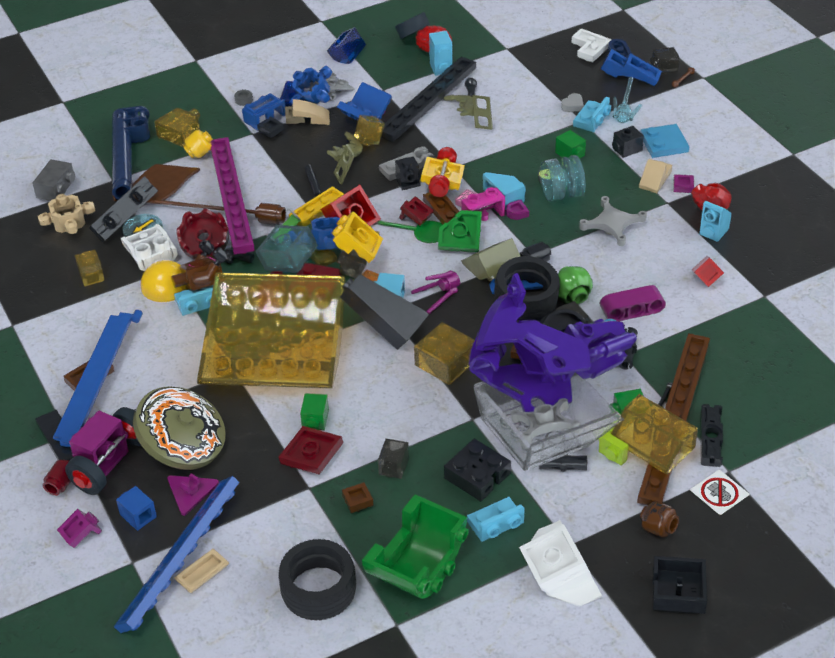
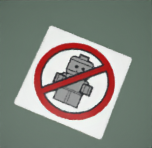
(719, 492)

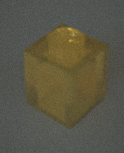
(369, 130)
(89, 268)

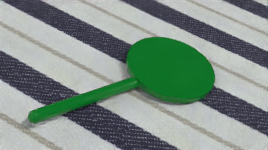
(426, 233)

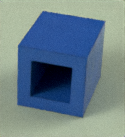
(136, 508)

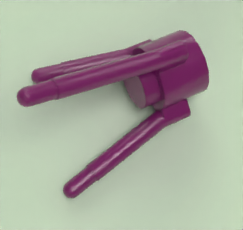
(447, 281)

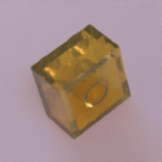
(443, 353)

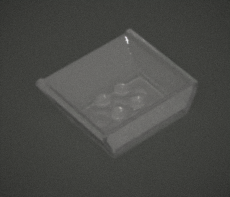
(588, 406)

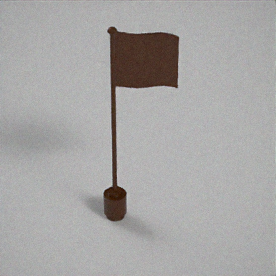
(170, 178)

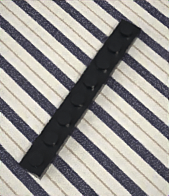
(427, 98)

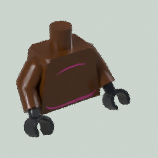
(202, 271)

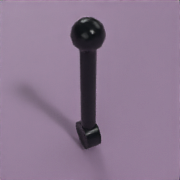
(668, 389)

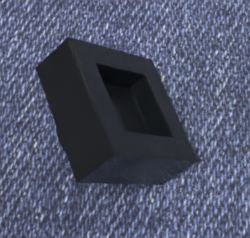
(270, 127)

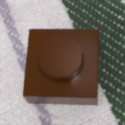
(357, 497)

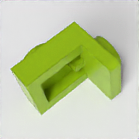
(613, 448)

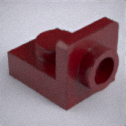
(415, 210)

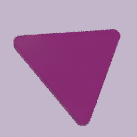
(190, 490)

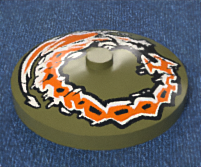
(179, 427)

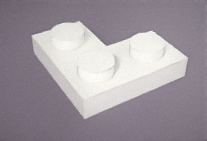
(591, 44)

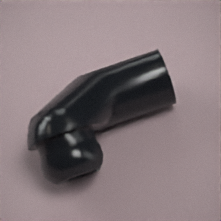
(247, 257)

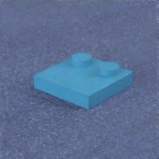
(664, 140)

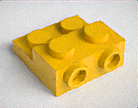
(356, 235)

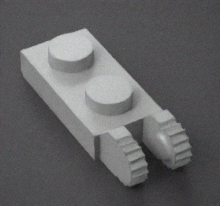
(420, 155)

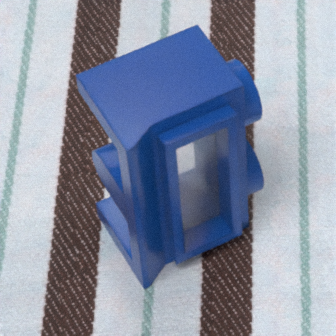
(264, 105)

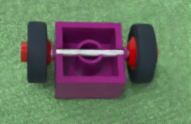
(100, 448)

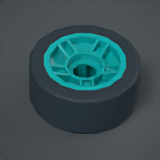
(412, 25)

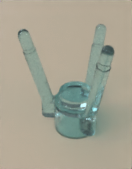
(623, 112)

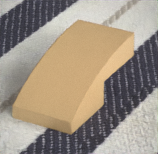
(317, 113)

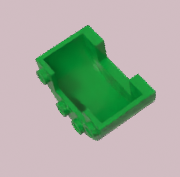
(421, 550)

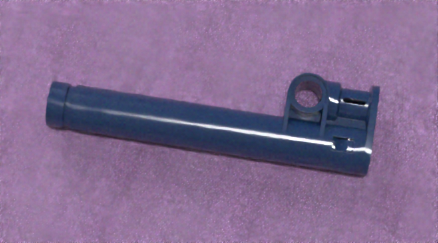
(126, 129)

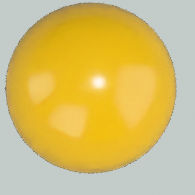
(157, 281)

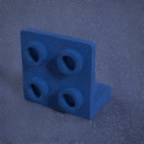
(367, 102)

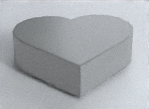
(572, 103)

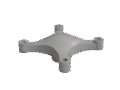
(612, 221)
(544, 419)

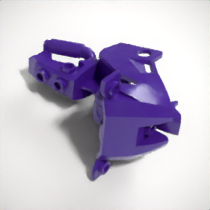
(546, 353)

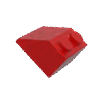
(355, 201)

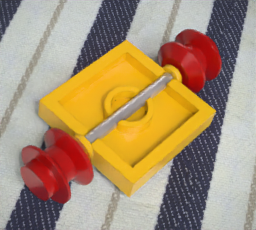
(442, 173)

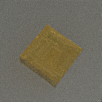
(323, 257)

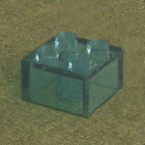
(287, 248)

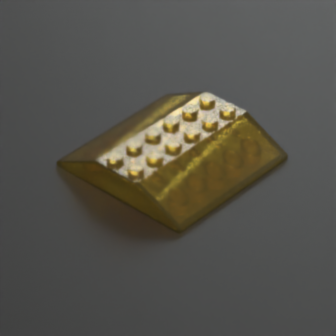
(273, 331)

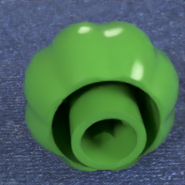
(574, 284)

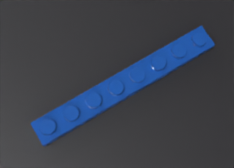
(173, 561)

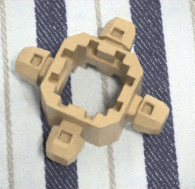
(69, 221)

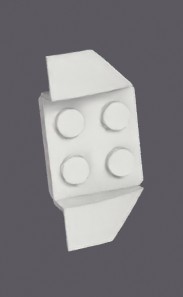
(560, 566)

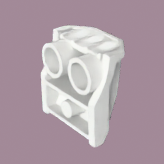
(150, 246)

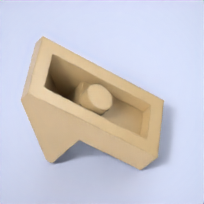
(654, 175)

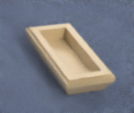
(201, 570)

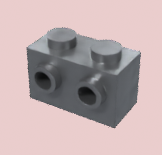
(53, 180)

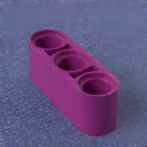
(632, 303)

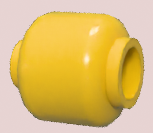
(198, 144)

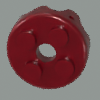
(196, 224)

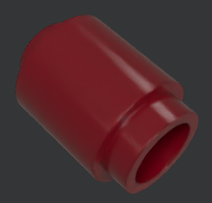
(56, 479)

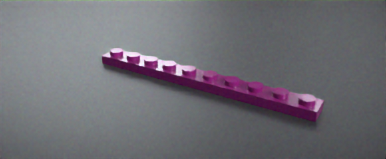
(231, 197)

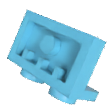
(592, 115)
(193, 301)
(496, 519)

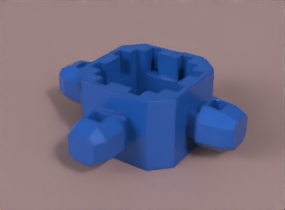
(319, 92)
(322, 232)

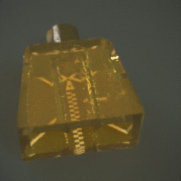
(177, 125)

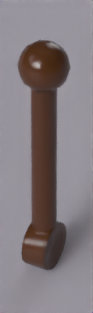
(690, 71)

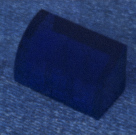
(347, 46)

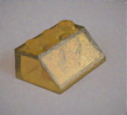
(655, 434)

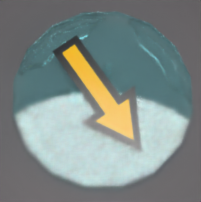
(139, 223)

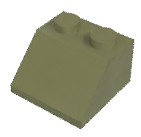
(488, 261)

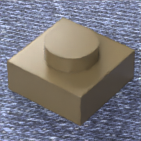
(290, 119)

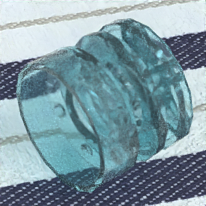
(562, 178)

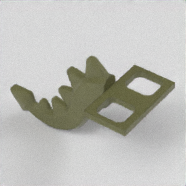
(469, 106)
(342, 154)

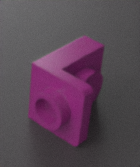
(78, 527)

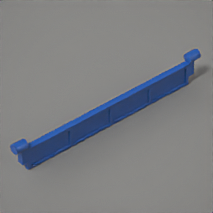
(94, 376)

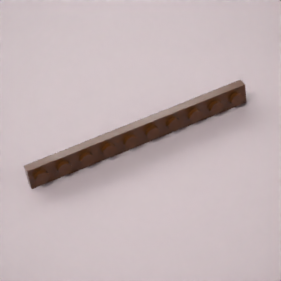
(679, 403)

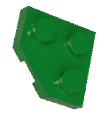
(461, 232)

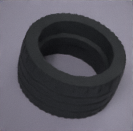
(532, 270)
(311, 555)

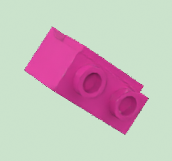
(484, 201)

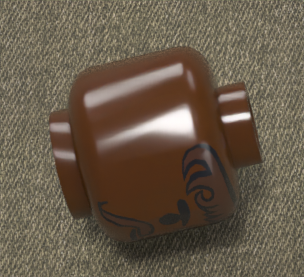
(659, 519)

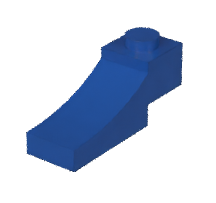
(618, 65)

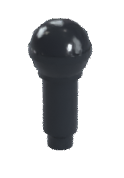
(471, 84)

